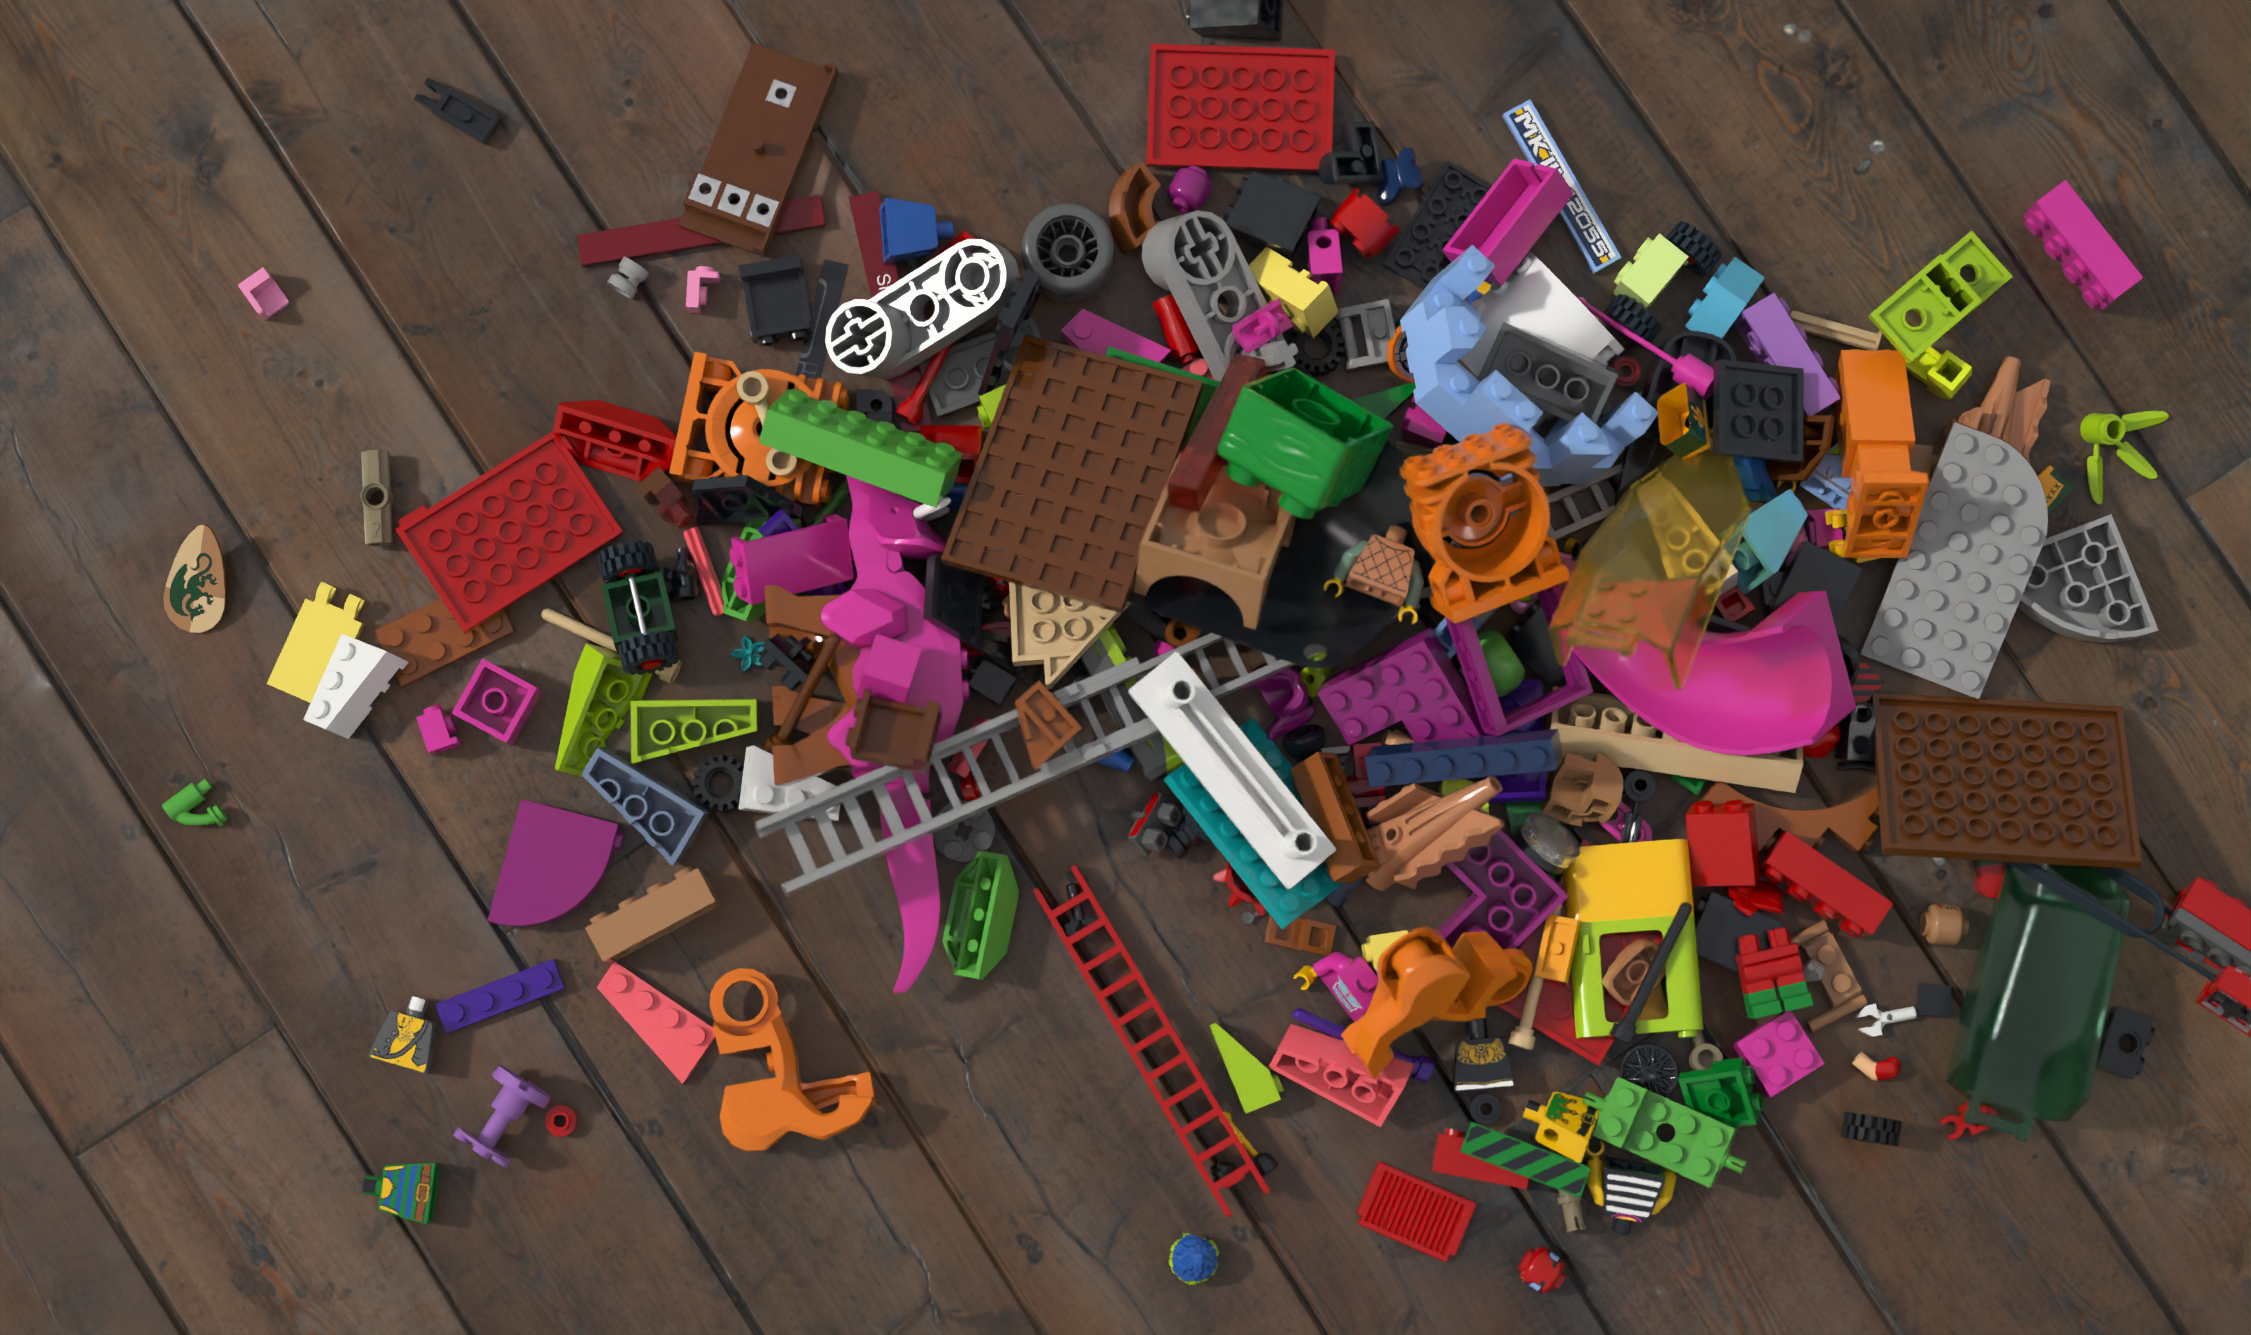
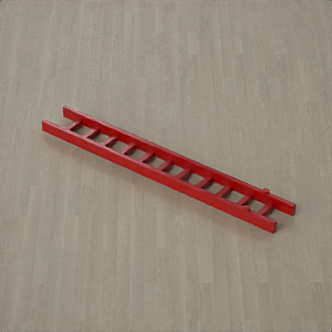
(1231, 1178)

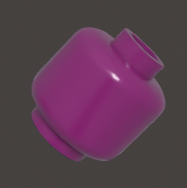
(1189, 189)

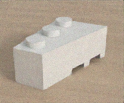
(350, 685)
(762, 795)

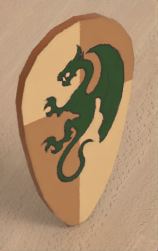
(197, 583)

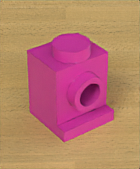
(438, 730)

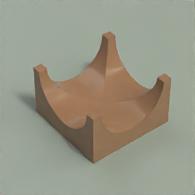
(1226, 543)

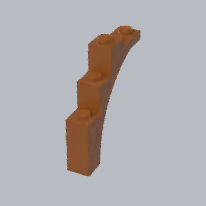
(1844, 822)

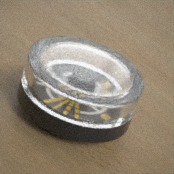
(1547, 842)

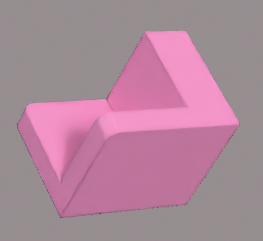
(264, 293)

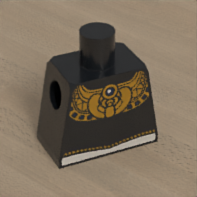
(1480, 1061)

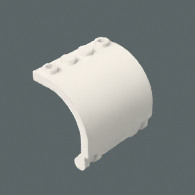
(1545, 307)

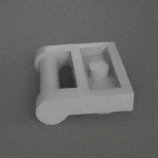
(1377, 330)

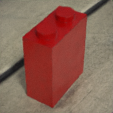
(964, 439)
(1723, 843)

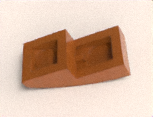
(1302, 935)

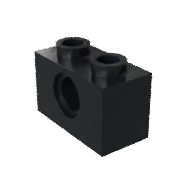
(2140, 1032)

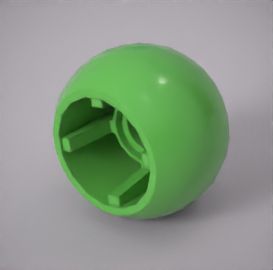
(1501, 661)

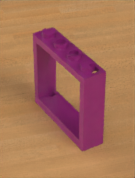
(1482, 686)

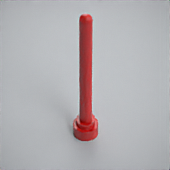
(911, 408)

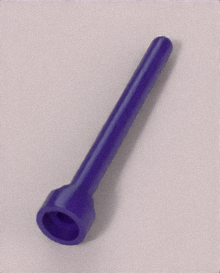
(1423, 1065)

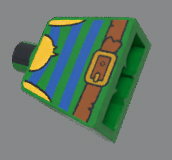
(406, 1190)

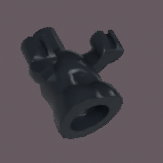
(683, 578)

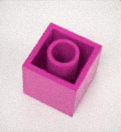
(889, 669)

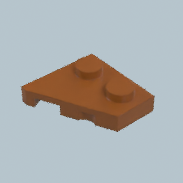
(1044, 724)

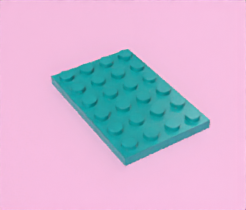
(1281, 903)

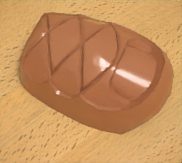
(1629, 969)

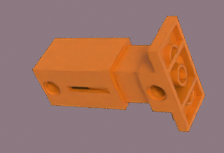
(1876, 452)

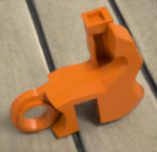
(1430, 981)
(764, 1110)

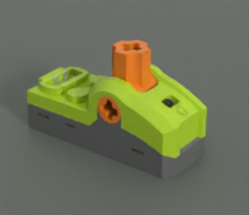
(1154, 754)

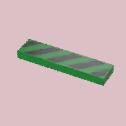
(1525, 1159)

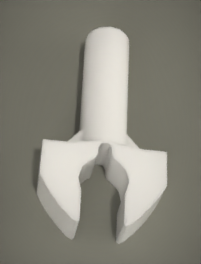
(1884, 1018)

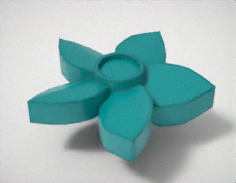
(749, 653)

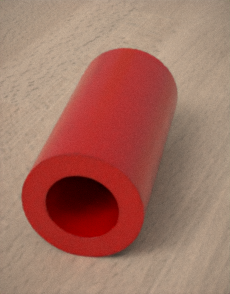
(1176, 331)

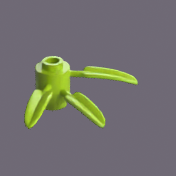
(2109, 430)

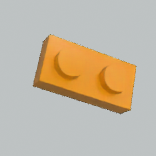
(1557, 948)

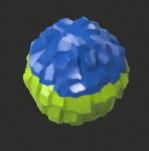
(1193, 1259)

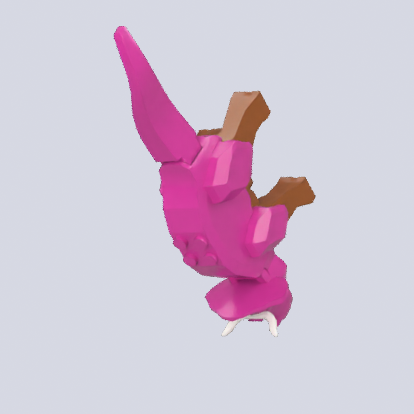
(891, 605)

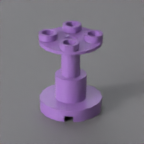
(509, 1106)

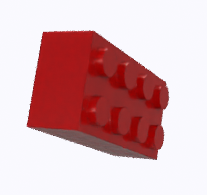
(1824, 885)

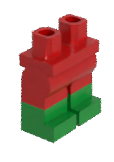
(1771, 976)

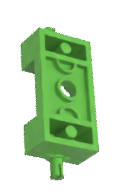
(1631, 1121)

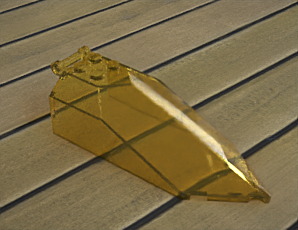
(1657, 563)

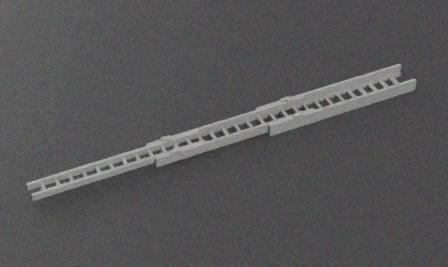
(1052, 769)

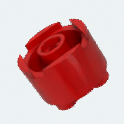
(1364, 224)

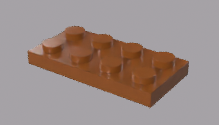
(434, 639)

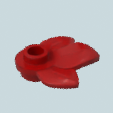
(1759, 896)

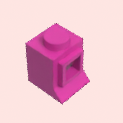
(1818, 531)

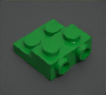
(1723, 1092)

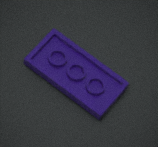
(1522, 786)

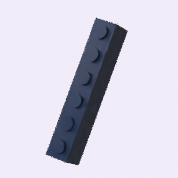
(1464, 758)

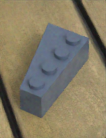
(654, 808)

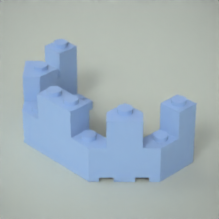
(1445, 328)

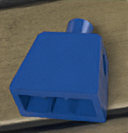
(910, 230)

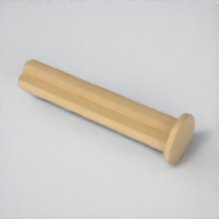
(1836, 331)

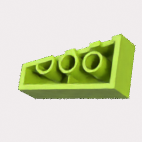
(682, 724)

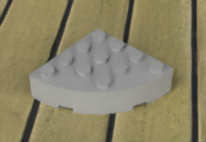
(2088, 587)

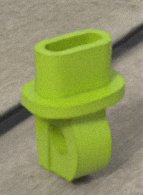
(1319, 674)

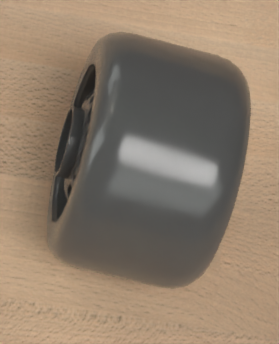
(1068, 228)

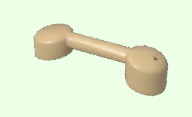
(778, 462)

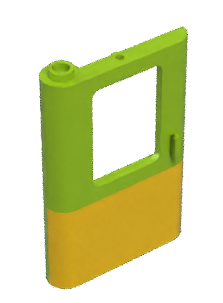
(1632, 891)

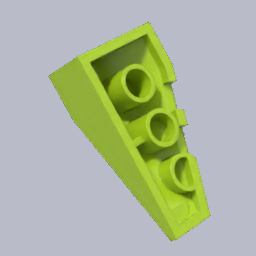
(596, 706)

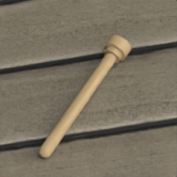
(667, 675)
(1523, 1034)

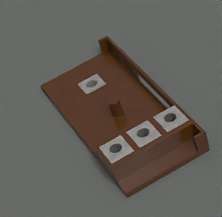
(758, 149)

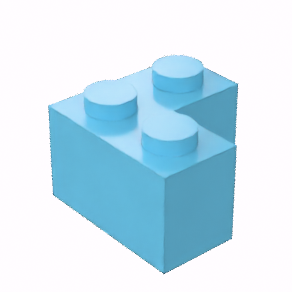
(1725, 299)

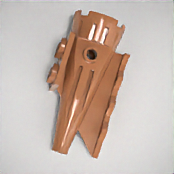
(2006, 412)
(1427, 830)

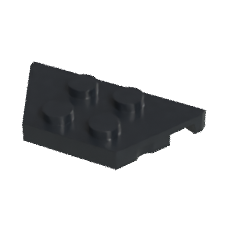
(738, 500)

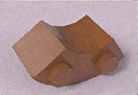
(1132, 206)

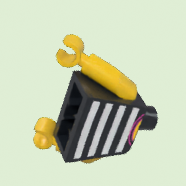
(1628, 1189)

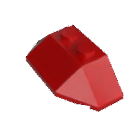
(614, 438)

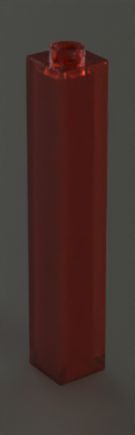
(1200, 460)

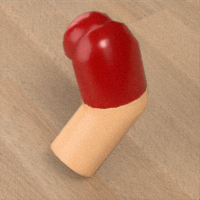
(1877, 1070)

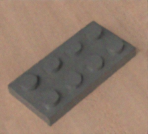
(964, 368)

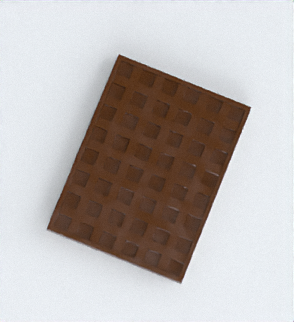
(1072, 473)

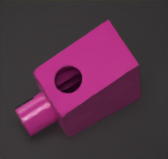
(1324, 254)

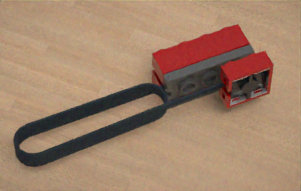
(2198, 923)

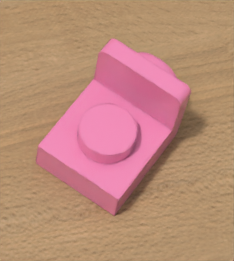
(696, 292)

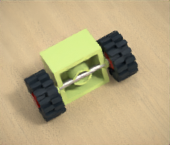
(1654, 269)

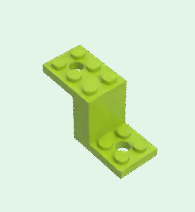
(1940, 296)

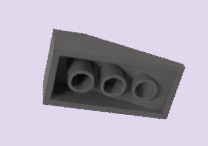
(1551, 374)

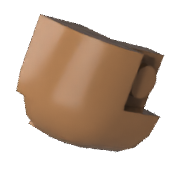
(1583, 790)

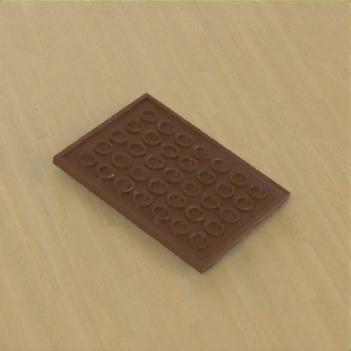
(2004, 781)

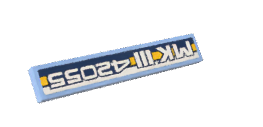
(1577, 212)

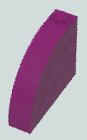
(552, 865)

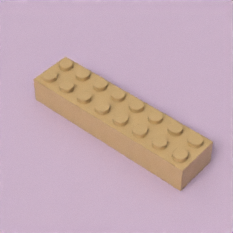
(1611, 728)

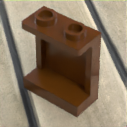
(894, 732)

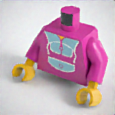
(1347, 979)

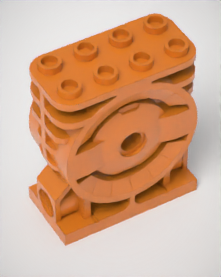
(809, 481)
(1514, 549)

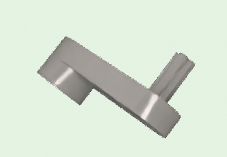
(1198, 263)
(890, 331)

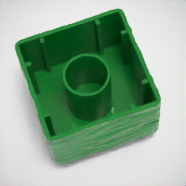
(1301, 441)

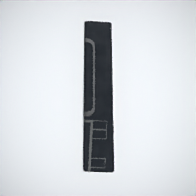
(824, 305)

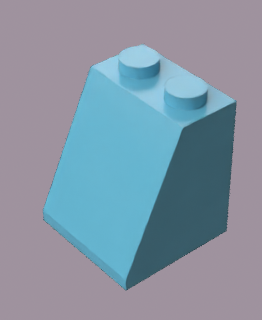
(1767, 540)

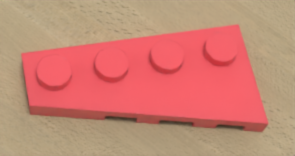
(663, 1024)

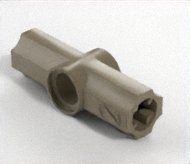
(376, 477)

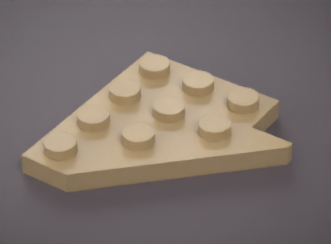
(1053, 629)

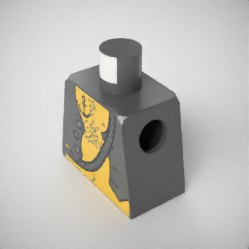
(407, 1038)

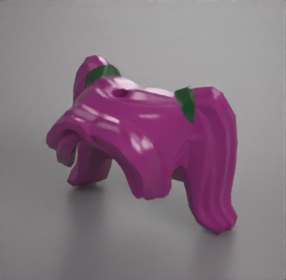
(1286, 698)

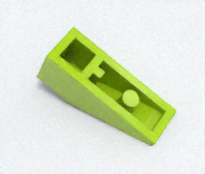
(1249, 1076)

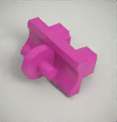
(1261, 326)

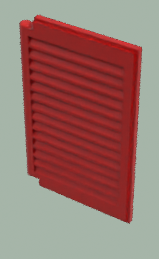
(1415, 1212)

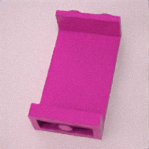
(793, 560)

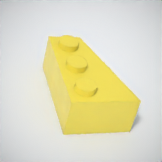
(1303, 301)

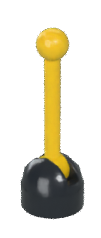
(1263, 1161)

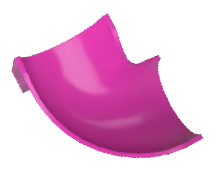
(1744, 688)

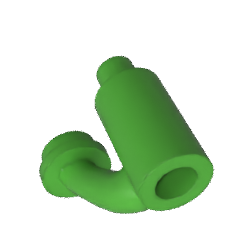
(188, 798)

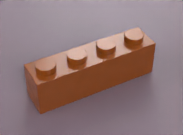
(1334, 810)

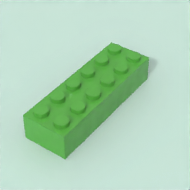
(861, 447)

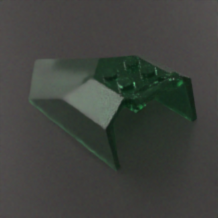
(2037, 1001)

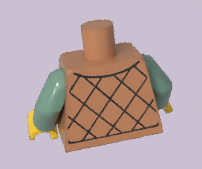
(1382, 570)

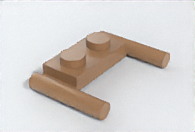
(1838, 977)

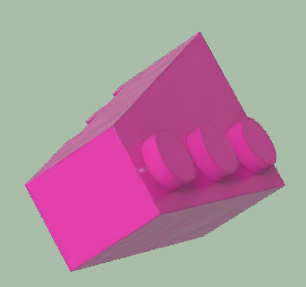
(1095, 333)

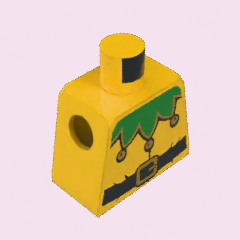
(1564, 1124)

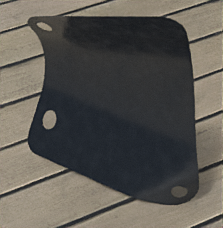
(1295, 603)

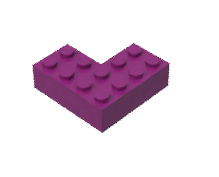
(1406, 684)
(1508, 896)

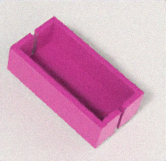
(1511, 217)
(2081, 246)

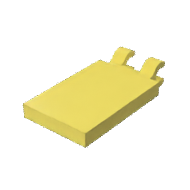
(314, 641)

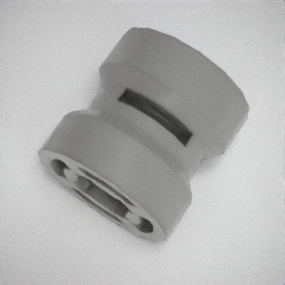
(631, 271)

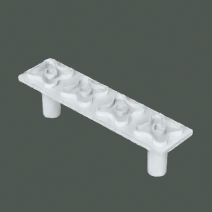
(1232, 770)

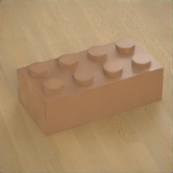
(653, 915)

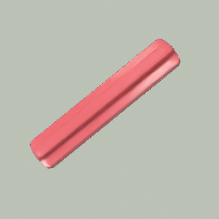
(705, 569)

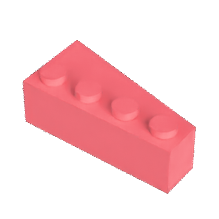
(1338, 1075)

